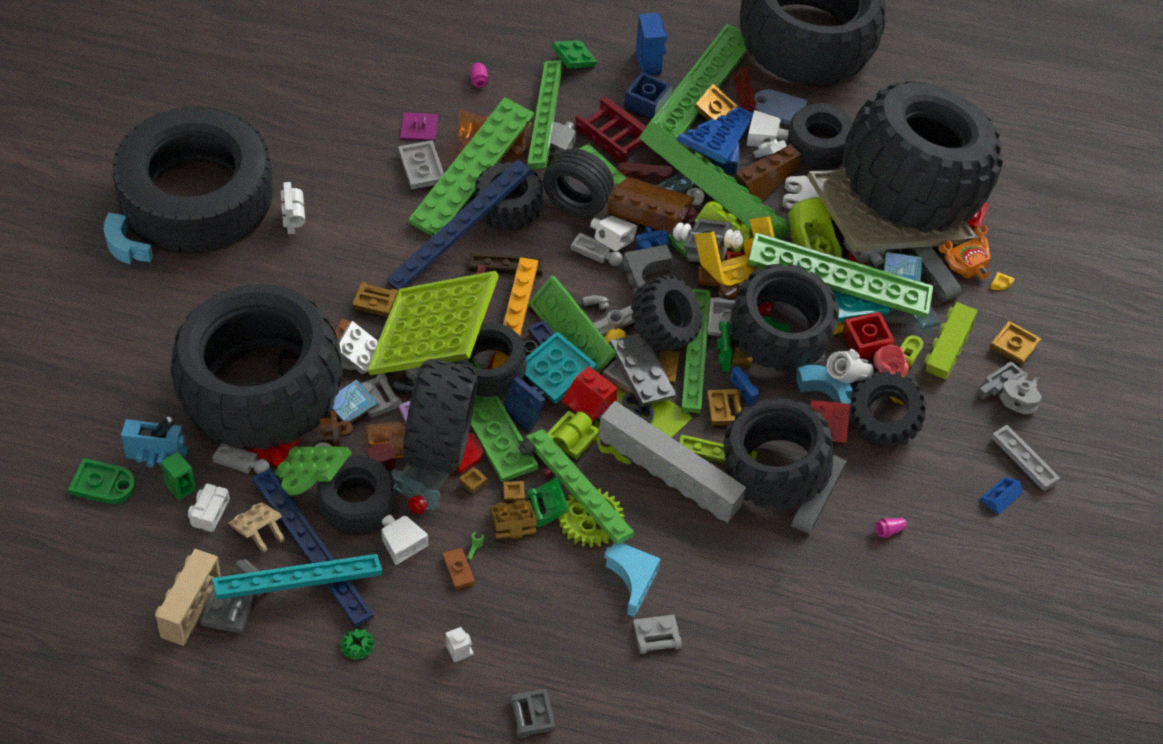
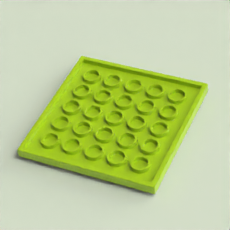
(433, 323)

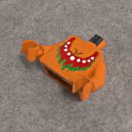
(970, 257)

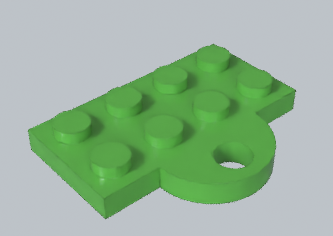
(309, 465)

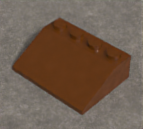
(648, 204)

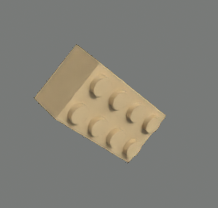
(187, 597)

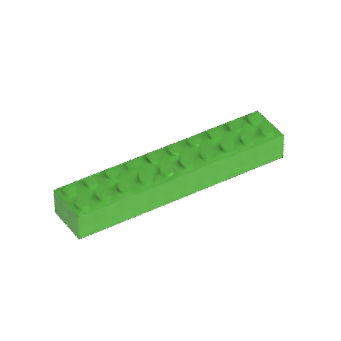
(711, 178)

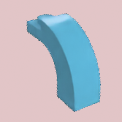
(120, 247)
(818, 379)

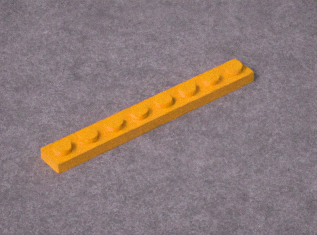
(518, 301)

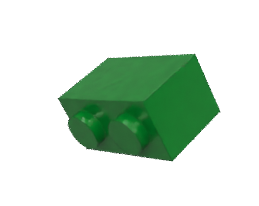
(178, 476)

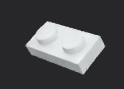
(769, 148)

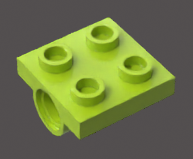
(574, 433)

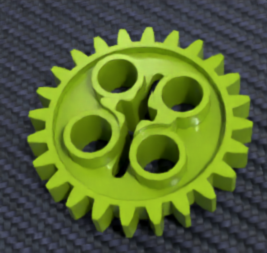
(576, 524)

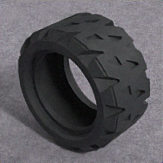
(791, 286)
(440, 415)
(774, 421)

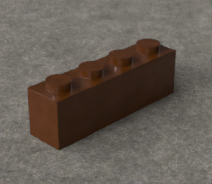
(769, 172)

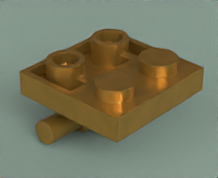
(512, 519)

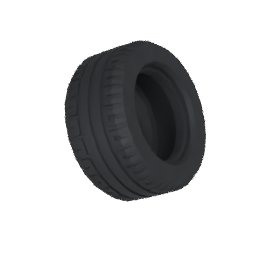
(589, 171)
(504, 339)

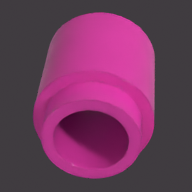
(478, 75)

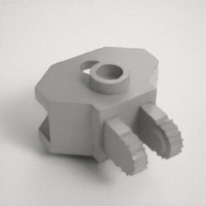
(1022, 393)

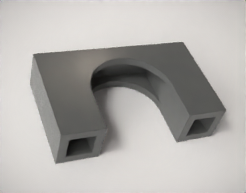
(645, 262)

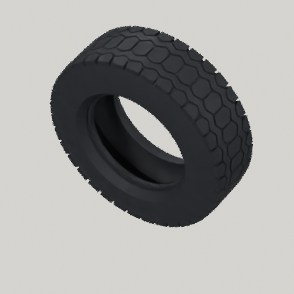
(194, 220)

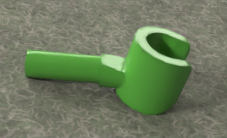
(476, 543)

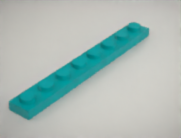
(296, 576)

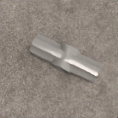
(615, 320)

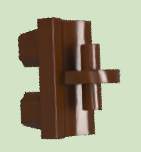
(332, 430)

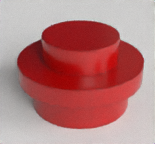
(417, 504)

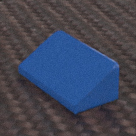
(1002, 494)

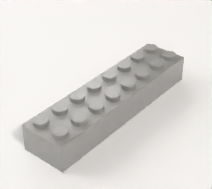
(671, 462)

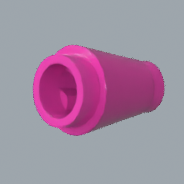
(889, 526)

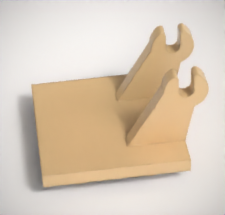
(254, 519)

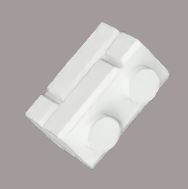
(209, 507)

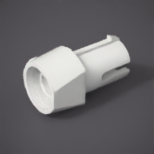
(848, 367)

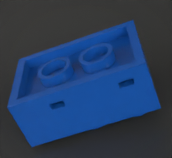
(650, 43)

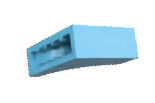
(636, 570)

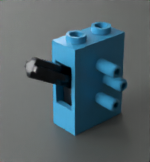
(152, 440)

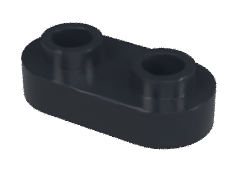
(636, 409)

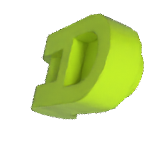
(913, 346)

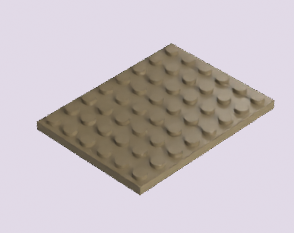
(866, 229)

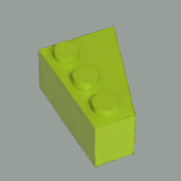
(716, 212)

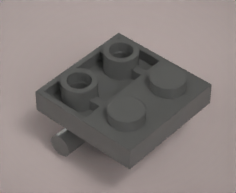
(227, 613)

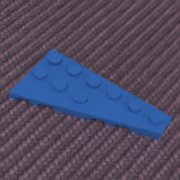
(718, 136)

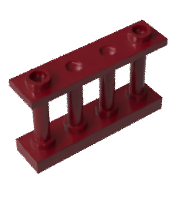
(617, 117)

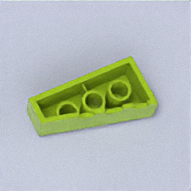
(951, 341)

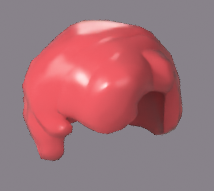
(891, 359)

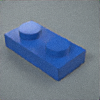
(741, 382)

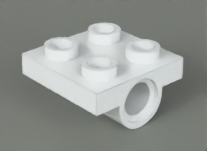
(292, 208)
(356, 348)

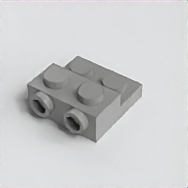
(719, 311)

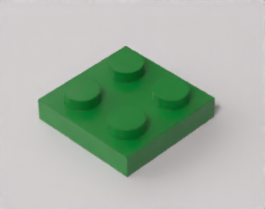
(574, 54)

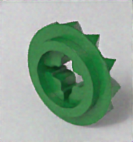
(355, 651)

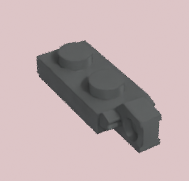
(994, 383)

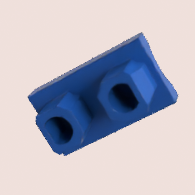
(651, 239)

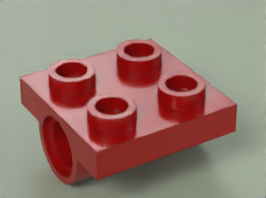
(836, 416)

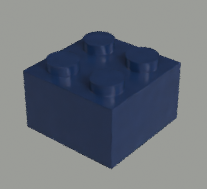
(647, 95)

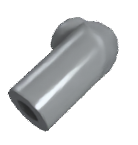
(595, 299)

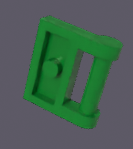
(723, 344)
(553, 500)

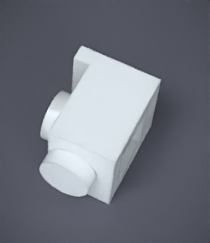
(458, 644)

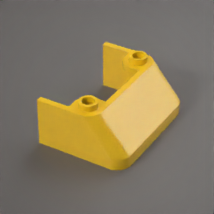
(735, 269)

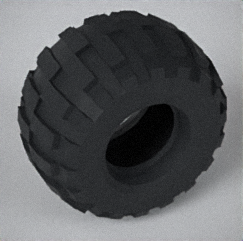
(922, 156)

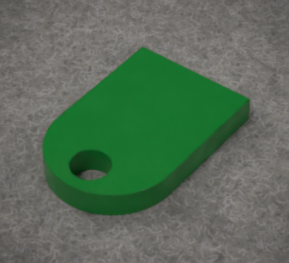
(102, 482)

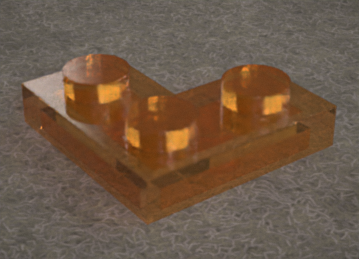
(388, 432)

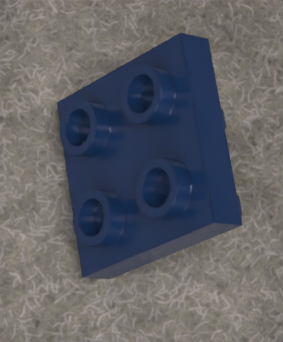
(524, 403)

